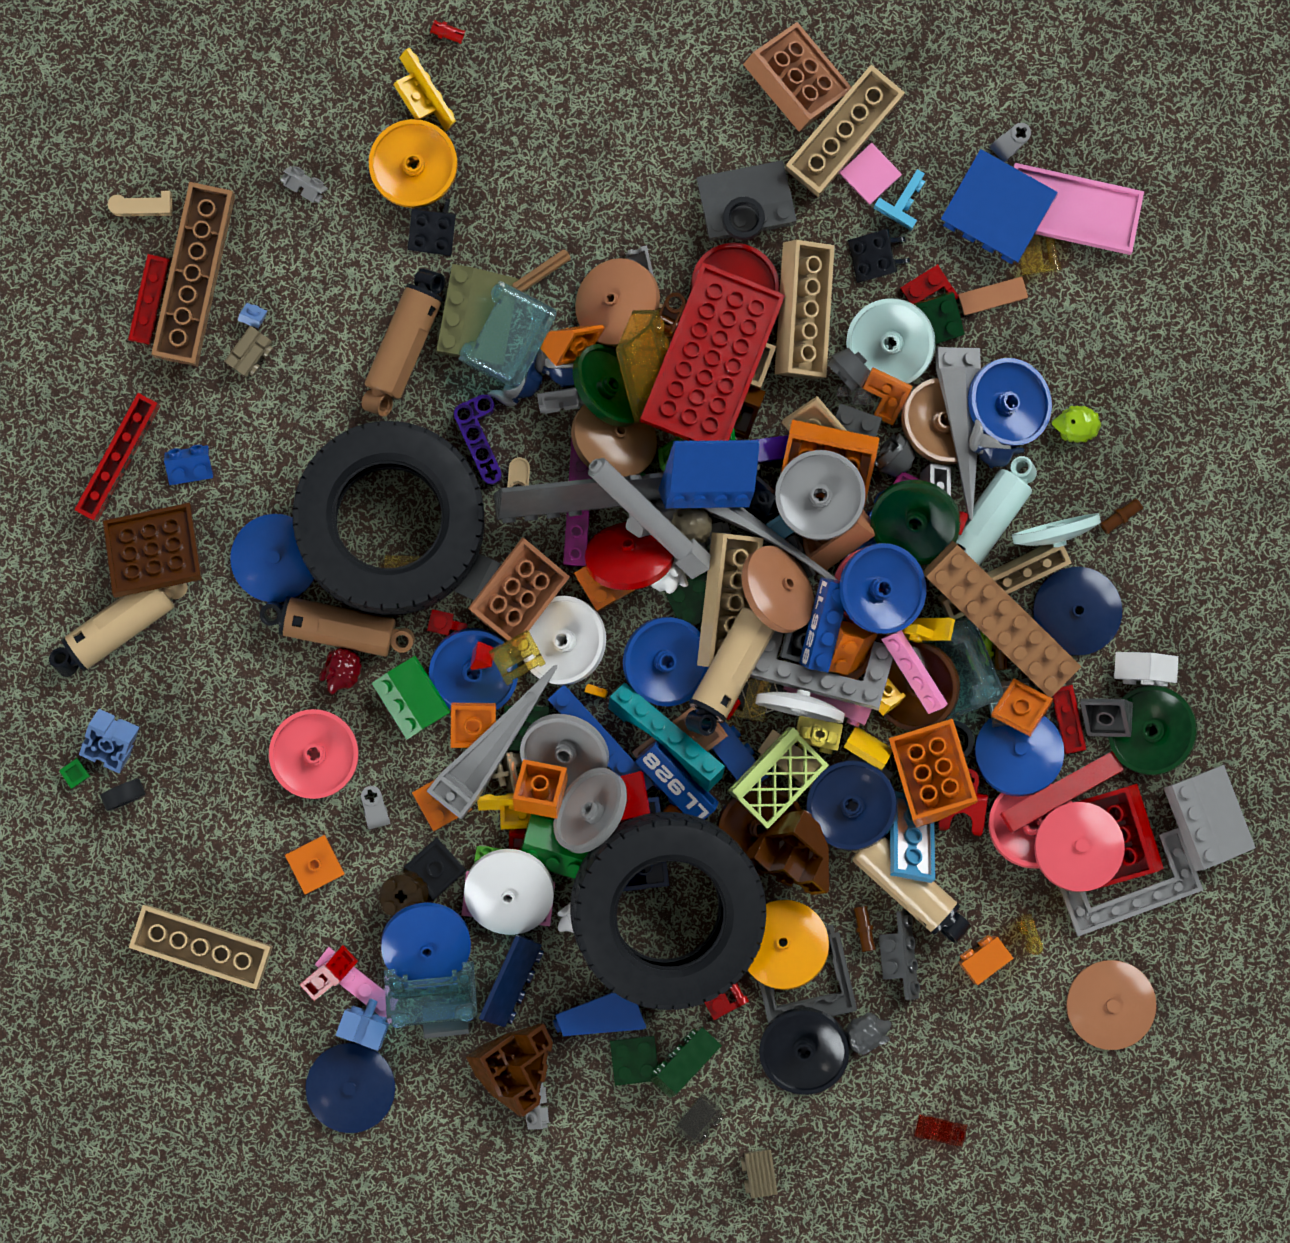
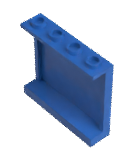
(998, 207)

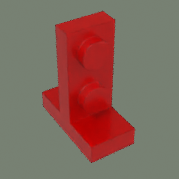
(329, 973)

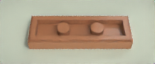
(993, 296)

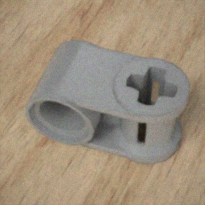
(1008, 143)
(375, 811)

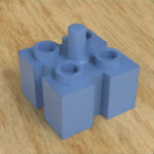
(109, 740)
(363, 1026)

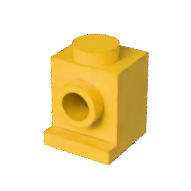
(891, 698)

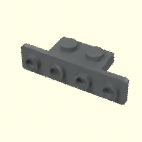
(899, 955)

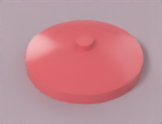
(313, 754)
(1015, 846)
(1079, 847)

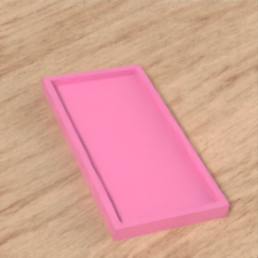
(1089, 211)

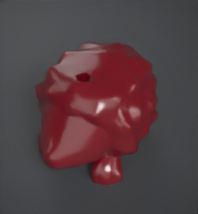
(341, 670)

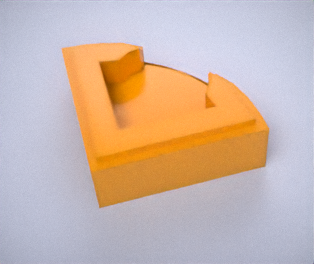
(594, 690)

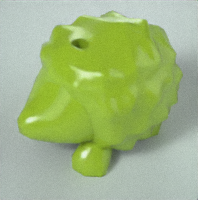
(1077, 424)

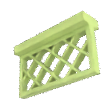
(768, 761)

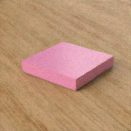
(870, 173)

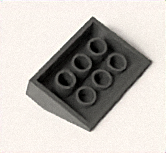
(762, 182)

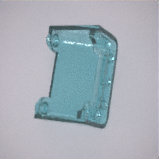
(509, 336)
(974, 667)
(431, 999)

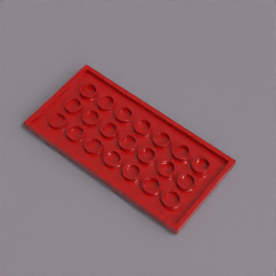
(712, 356)

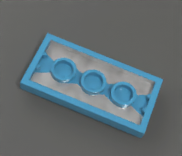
(911, 847)

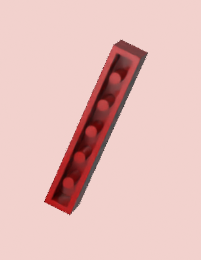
(117, 457)

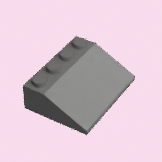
(1209, 818)

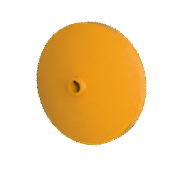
(407, 144)
(801, 957)

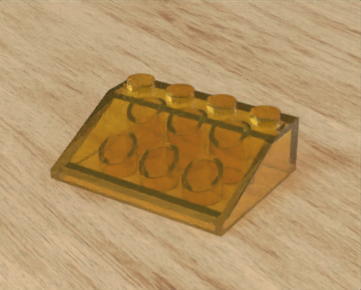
(641, 356)

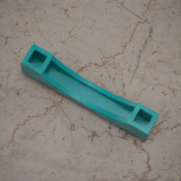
(696, 760)

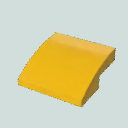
(868, 748)

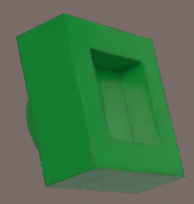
(74, 773)

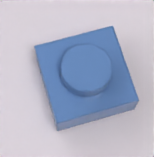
(252, 315)

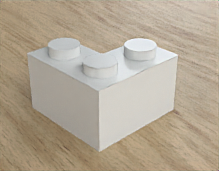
(1146, 667)

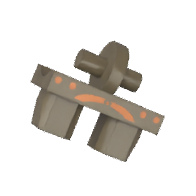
(507, 771)

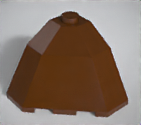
(794, 853)
(514, 1067)

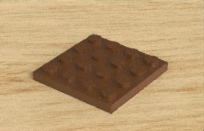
(152, 550)

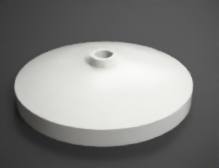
(585, 636)
(800, 705)
(511, 874)

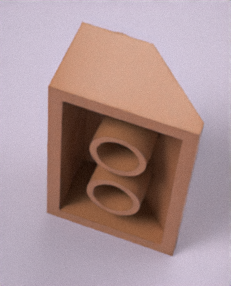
(831, 551)

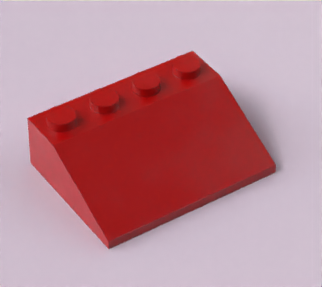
(1140, 851)

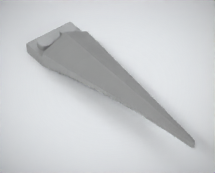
(955, 373)
(743, 519)
(469, 774)

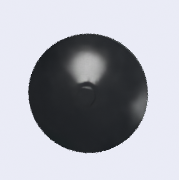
(804, 1051)

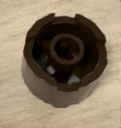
(404, 881)

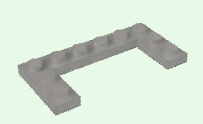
(862, 693)
(1182, 884)

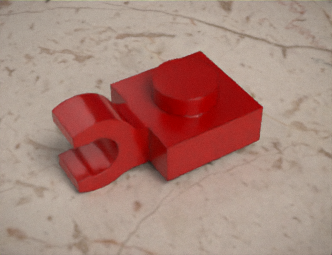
(443, 623)

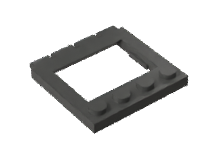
(832, 1004)

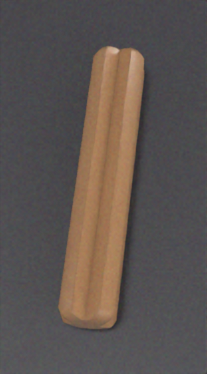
(542, 271)

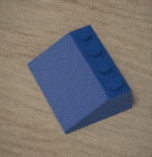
(710, 474)

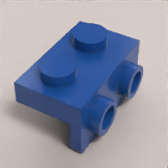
(188, 464)

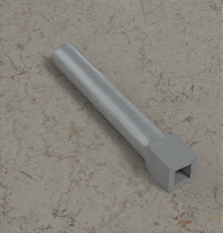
(688, 553)

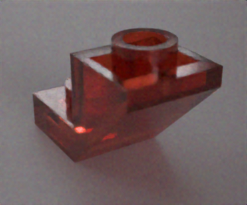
(940, 1130)

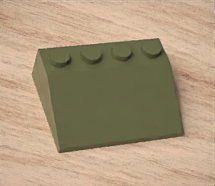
(467, 307)

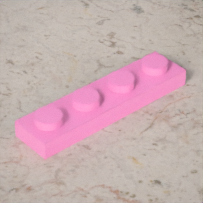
(914, 671)
(359, 985)

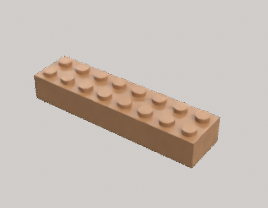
(193, 274)
(1001, 619)

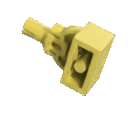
(819, 734)

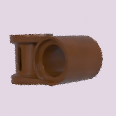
(671, 316)

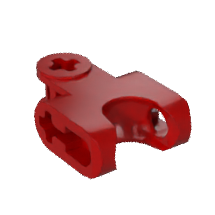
(976, 811)

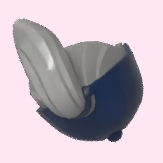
(559, 374)
(530, 385)
(990, 449)

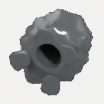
(867, 1033)

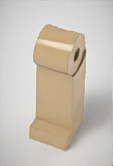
(141, 206)

